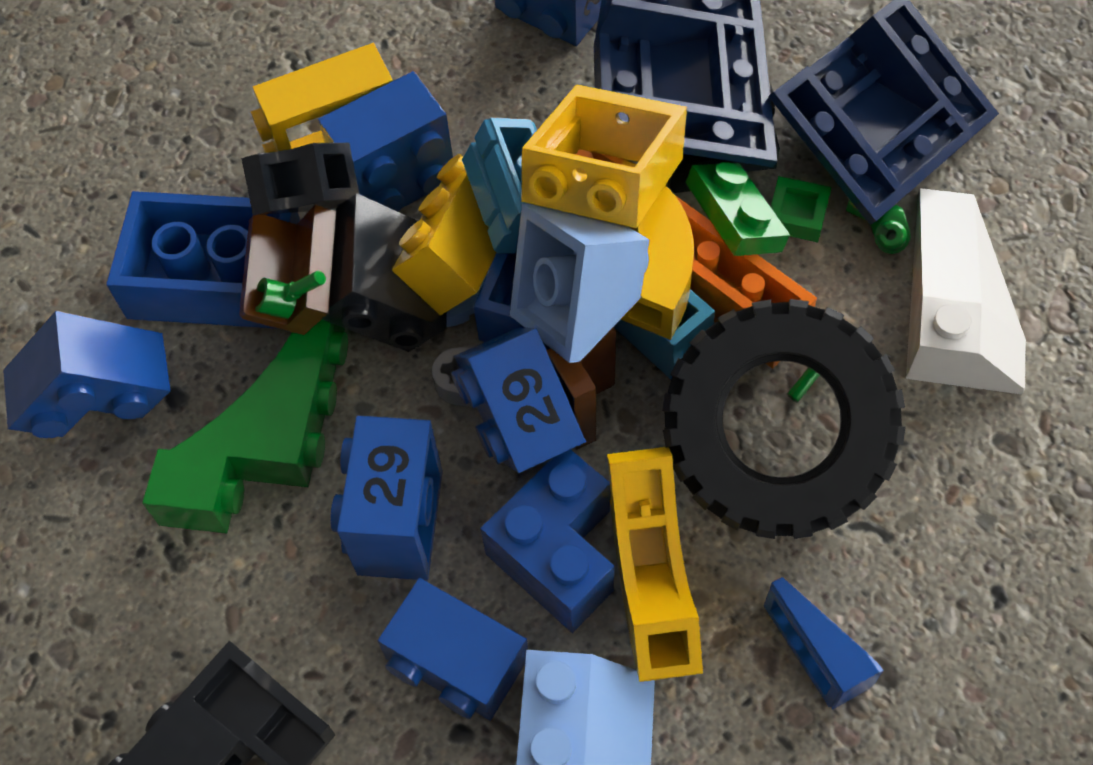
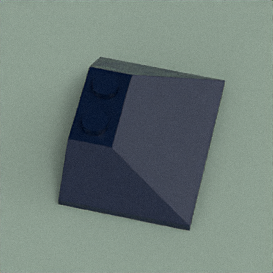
(697, 58)
(884, 108)

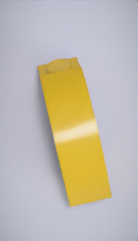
(669, 265)
(651, 565)

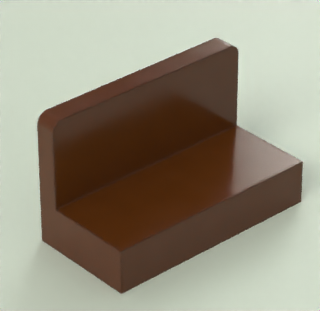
(286, 255)
(586, 379)

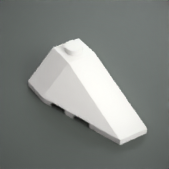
(960, 305)

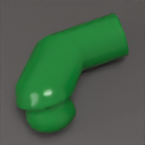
(890, 230)

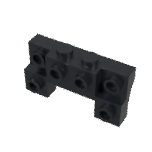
(229, 718)

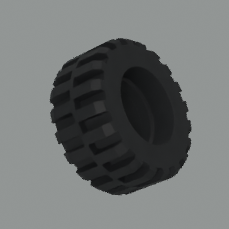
(868, 416)

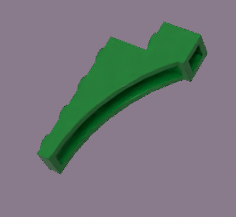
(261, 437)

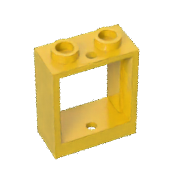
(314, 93)
(591, 122)

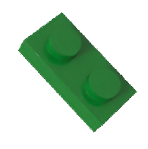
(737, 209)

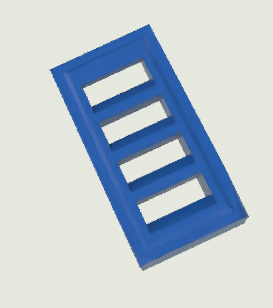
(825, 651)

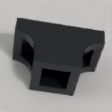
(300, 178)

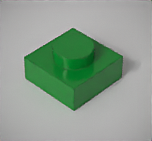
(801, 207)

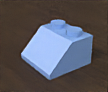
(575, 277)
(583, 712)

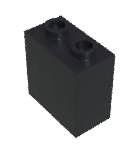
(365, 289)

